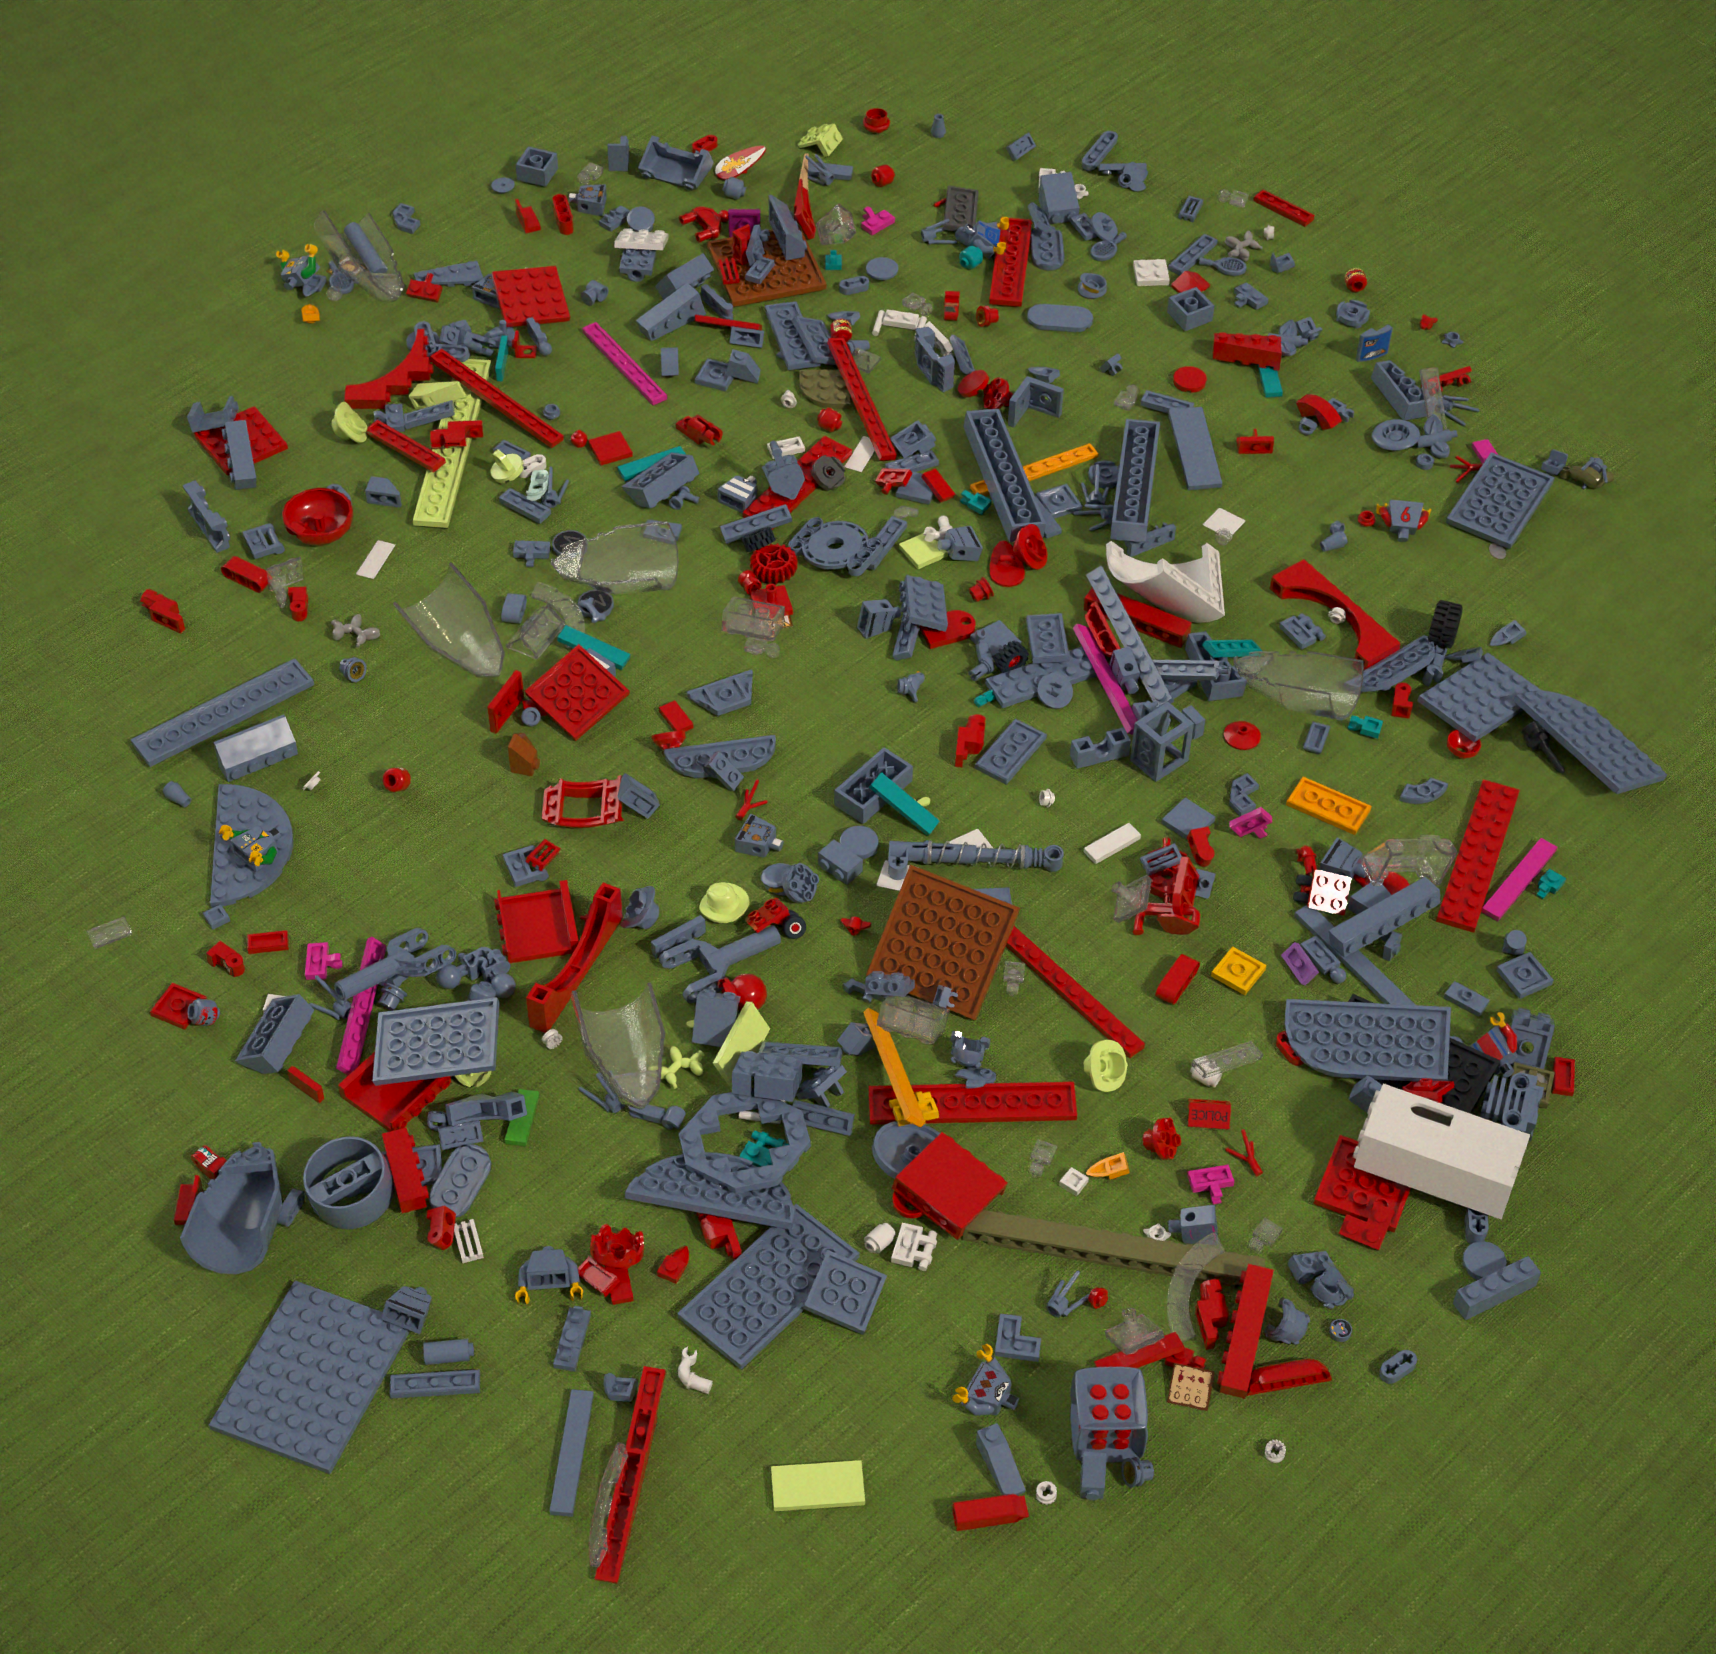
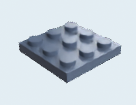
(845, 1292)

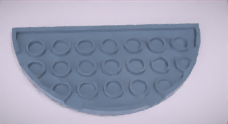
(243, 810)
(674, 1186)

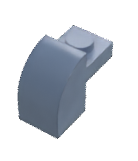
(669, 361)

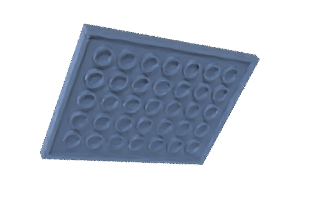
(310, 1377)

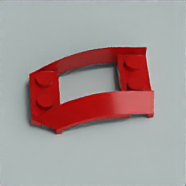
(610, 809)

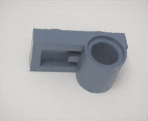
(720, 767)
(1308, 1265)

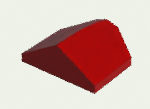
(1190, 280)

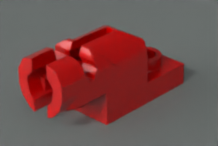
(699, 430)
(456, 434)
(163, 610)
(970, 738)
(720, 1233)
(1211, 1312)

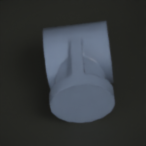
(593, 292)
(1514, 942)

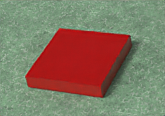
(610, 448)
(174, 1005)

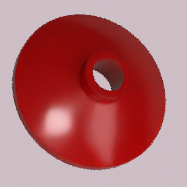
(1242, 735)

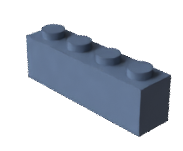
(240, 454)
(1496, 1288)

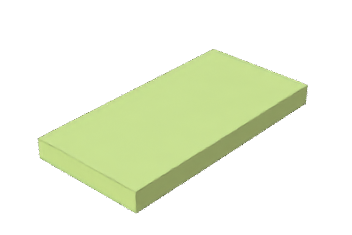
(744, 1036)
(817, 1485)

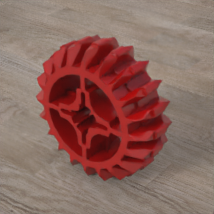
(774, 563)

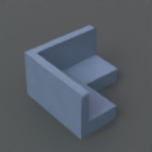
(619, 155)

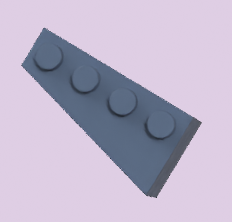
(671, 313)
(1399, 390)
(1226, 684)

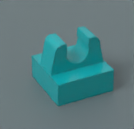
(833, 261)

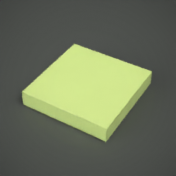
(921, 551)

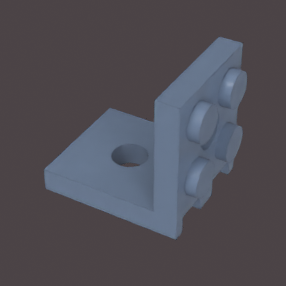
(1031, 395)
(1534, 1029)

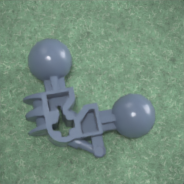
(484, 961)

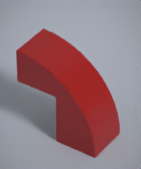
(1324, 411)

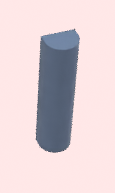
(365, 248)

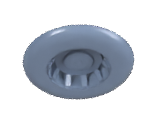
(1395, 434)

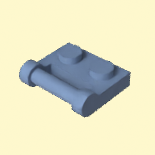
(258, 543)
(520, 870)

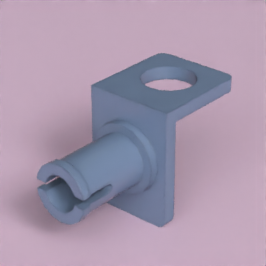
(1205, 883)

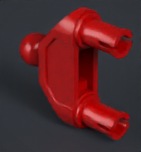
(708, 220)

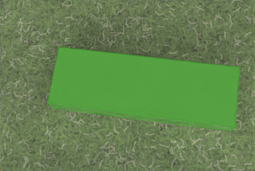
(520, 1128)

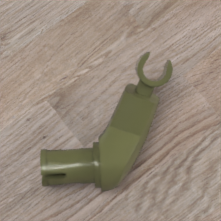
(1588, 476)

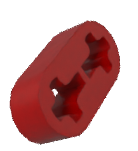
(707, 143)
(1286, 1049)

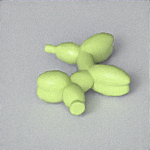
(694, 1064)

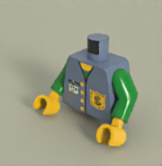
(298, 270)
(253, 845)

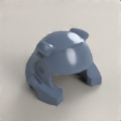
(968, 1051)
(1331, 1287)
(1292, 1326)

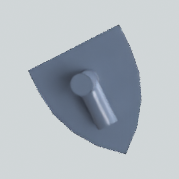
(497, 332)

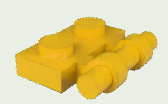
(925, 1103)

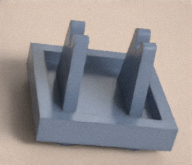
(822, 1080)

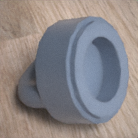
(1308, 423)
(437, 1116)

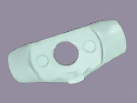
(538, 478)

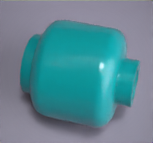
(971, 257)

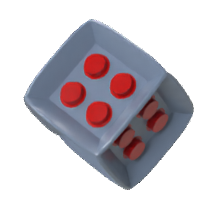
(1109, 1412)

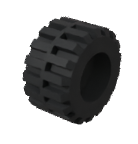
(1445, 624)

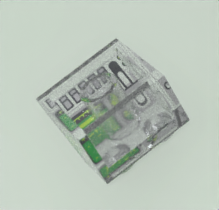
(836, 226)

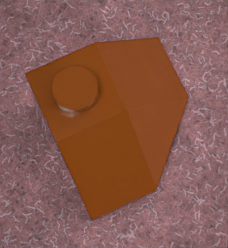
(522, 755)

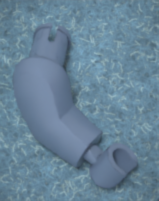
(984, 655)

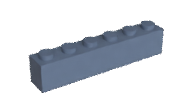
(1384, 917)

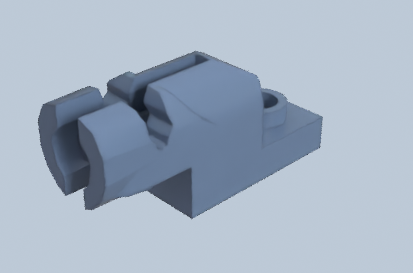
(465, 338)

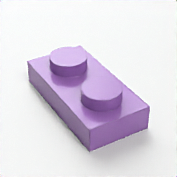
(1300, 963)

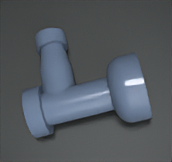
(676, 502)

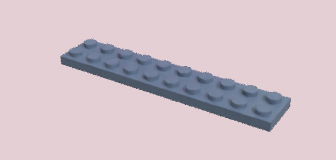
(222, 712)

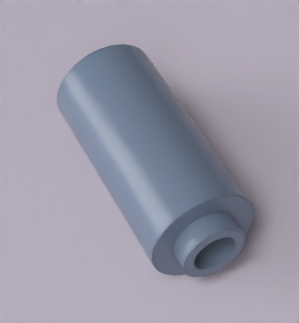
(447, 1351)

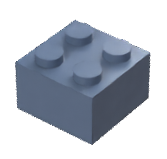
(536, 166)
(1190, 309)

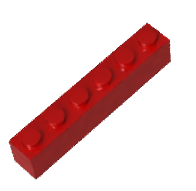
(1149, 620)
(1246, 1331)

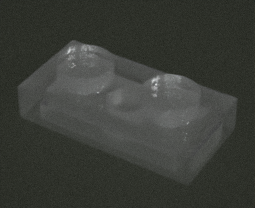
(109, 932)

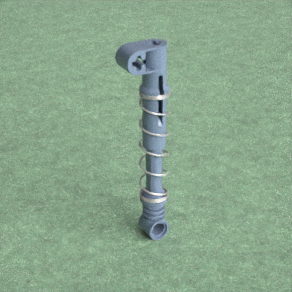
(969, 854)

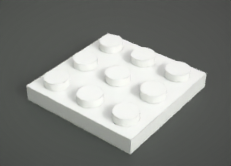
(641, 240)

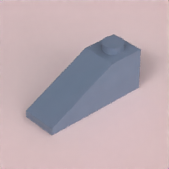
(999, 1460)

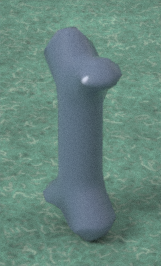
(589, 606)

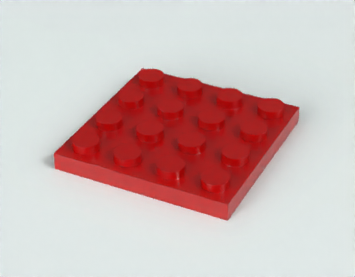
(530, 294)
(262, 437)
(577, 692)
(1354, 1190)

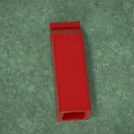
(989, 1511)

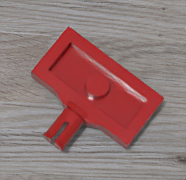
(424, 289)
(893, 477)

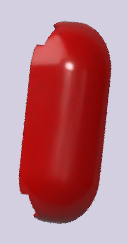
(1101, 630)
(1287, 1376)

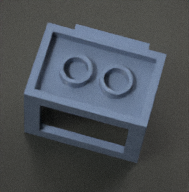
(1152, 740)

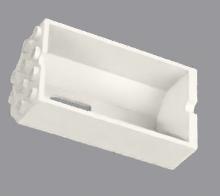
(1440, 1150)

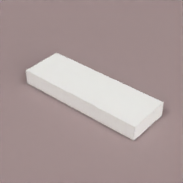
(1112, 843)

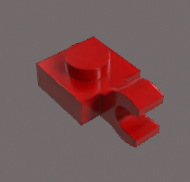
(1186, 1358)

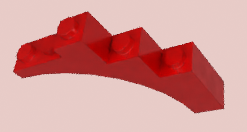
(397, 382)

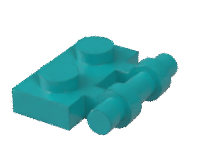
(757, 1152)

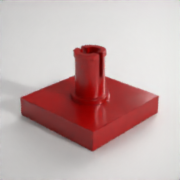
(773, 595)

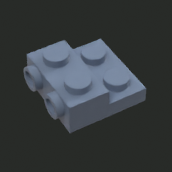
(913, 438)
(890, 985)

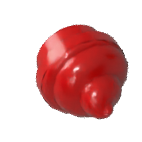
(579, 439)

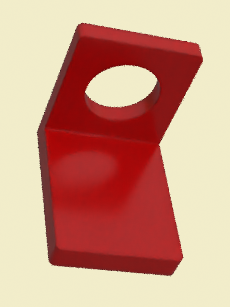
(519, 349)

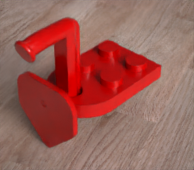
(1175, 916)

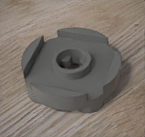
(822, 478)

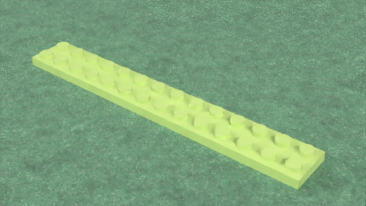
(442, 486)

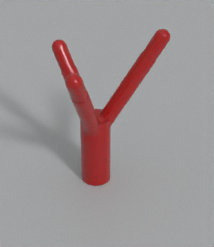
(1470, 467)
(747, 799)
(1250, 1151)

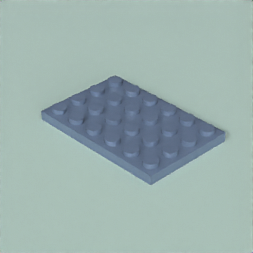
(1500, 500)
(1477, 697)
(436, 1041)

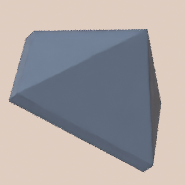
(747, 337)

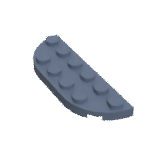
(1398, 665)
(743, 754)

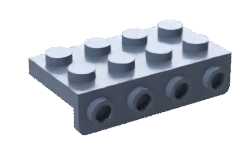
(923, 603)

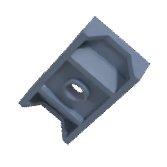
(210, 523)

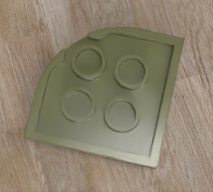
(825, 388)

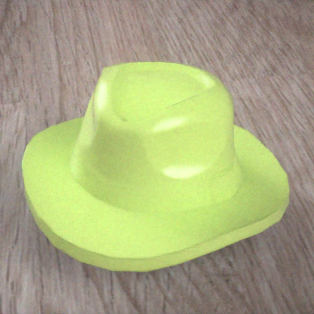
(348, 424)
(724, 902)
(1106, 1065)

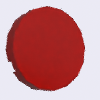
(1189, 379)
(972, 383)

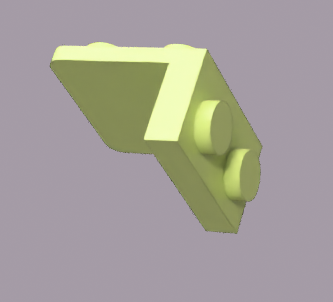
(826, 137)

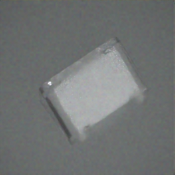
(1423, 856)

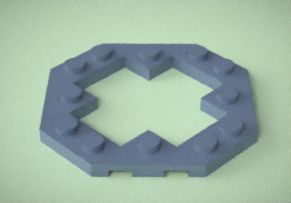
(718, 1169)

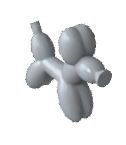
(1237, 246)
(363, 635)

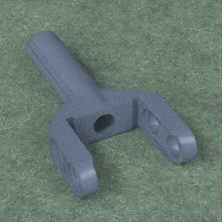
(717, 960)
(397, 962)

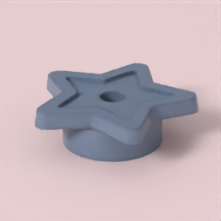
(1452, 339)

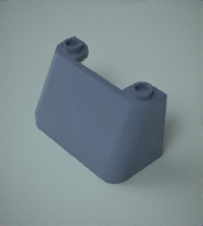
(675, 165)

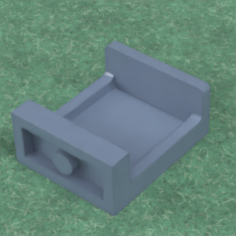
(714, 1016)

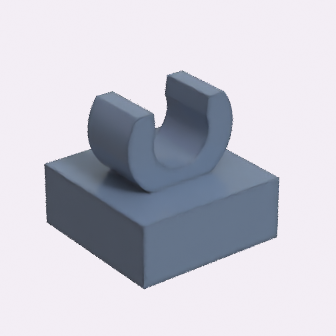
(1112, 364)
(942, 996)

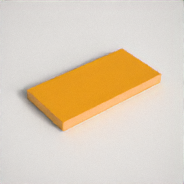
(1328, 805)

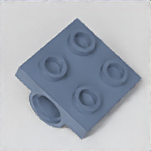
(637, 263)

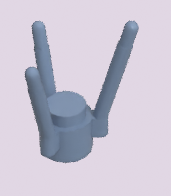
(825, 175)
(930, 233)
(1448, 405)
(1597, 464)
(1095, 496)
(551, 498)
(1106, 513)
(341, 1007)
(611, 1103)
(1059, 1304)

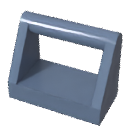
(637, 796)

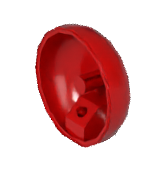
(317, 516)

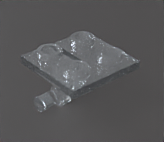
(282, 575)

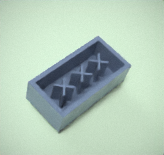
(855, 795)

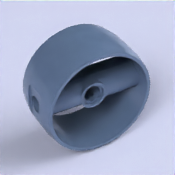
(334, 1188)

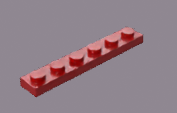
(405, 446)

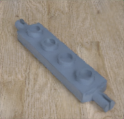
(1190, 669)

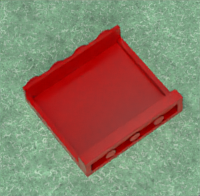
(537, 924)
(392, 1103)
(949, 1184)

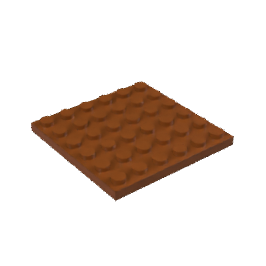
(784, 279)
(945, 939)

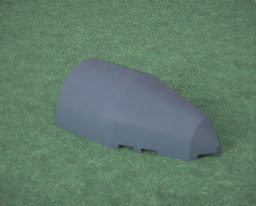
(236, 1213)

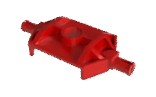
(1160, 886)

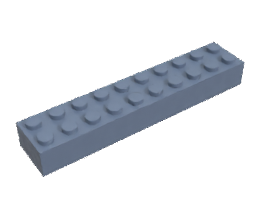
(1002, 471)
(1135, 481)

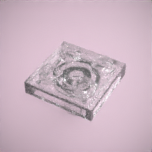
(1131, 898)
(1134, 1332)

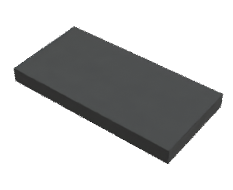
(960, 207)

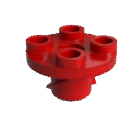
(997, 394)
(1162, 1139)

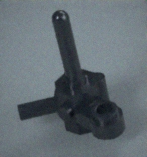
(1538, 739)

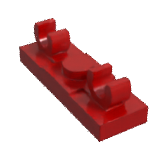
(1447, 379)

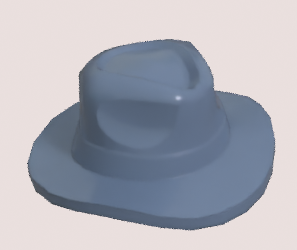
(642, 909)

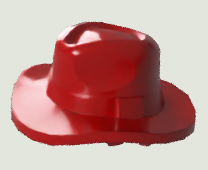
(1030, 547)

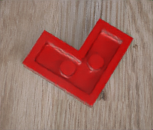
(1370, 1232)

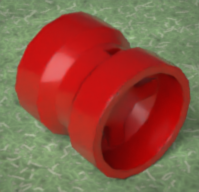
(749, 581)

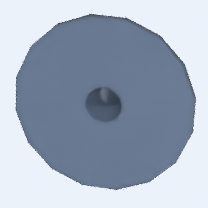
(502, 185)

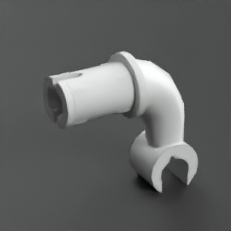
(931, 534)
(689, 1378)

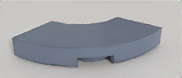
(1424, 792)

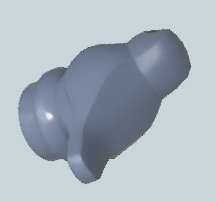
(911, 685)

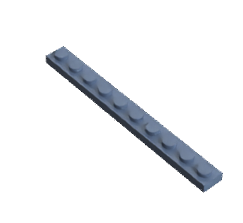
(1129, 636)

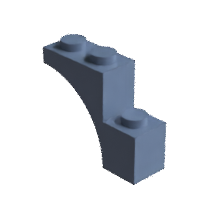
(483, 1107)

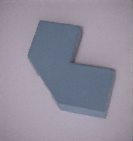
(402, 218)
(1240, 789)

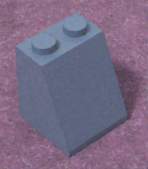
(1058, 197)

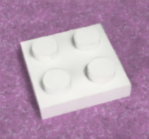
(1151, 272)

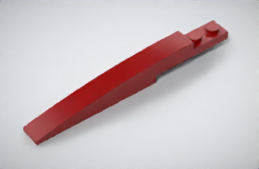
(632, 1475)

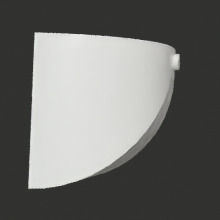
(1182, 589)

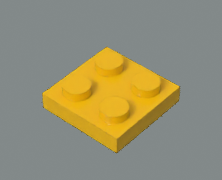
(1238, 970)

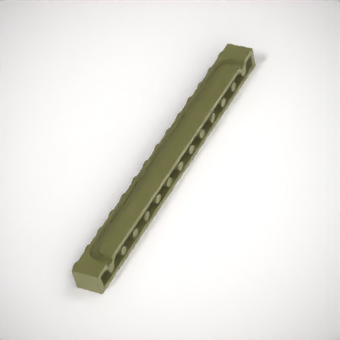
(1100, 1246)

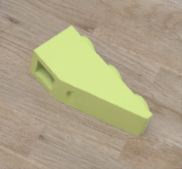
(431, 394)

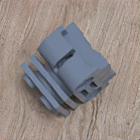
(1514, 1107)

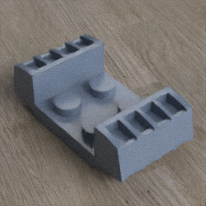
(937, 370)

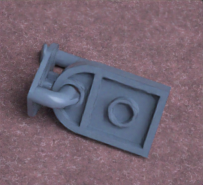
(784, 473)

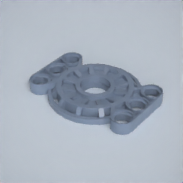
(849, 555)

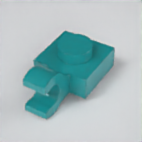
(975, 502)
(1369, 726)
(1550, 882)

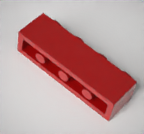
(404, 1170)

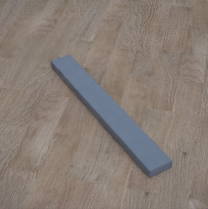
(1355, 962)

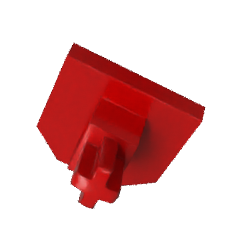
(1429, 1089)

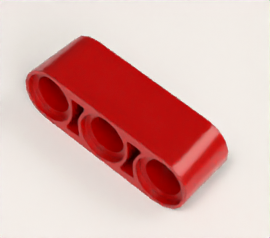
(563, 214)
(245, 574)
(1177, 979)

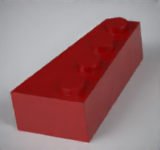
(1248, 349)

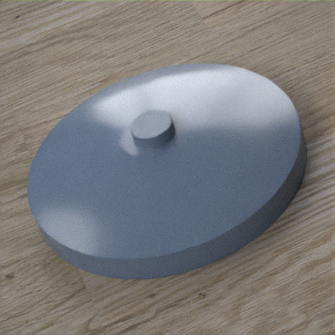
(898, 1145)

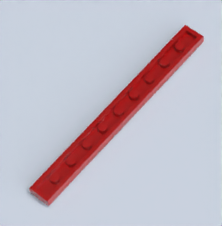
(496, 398)
(862, 399)
(1073, 993)

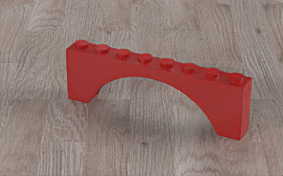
(1306, 583)
(549, 1000)

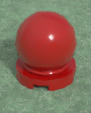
(746, 986)

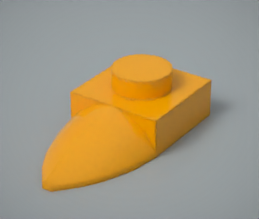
(310, 313)
(1112, 1167)

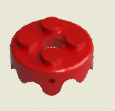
(617, 1249)

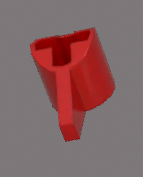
(1427, 322)
(855, 925)

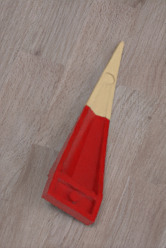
(802, 207)

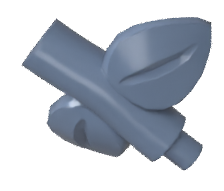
(1289, 338)
(1436, 437)

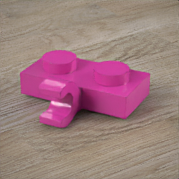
(876, 223)
(1252, 822)
(318, 960)
(1212, 1180)

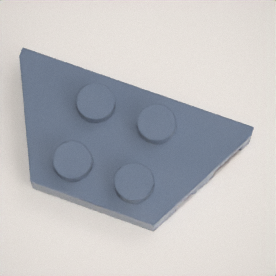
(724, 694)

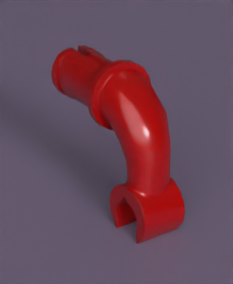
(1307, 855)

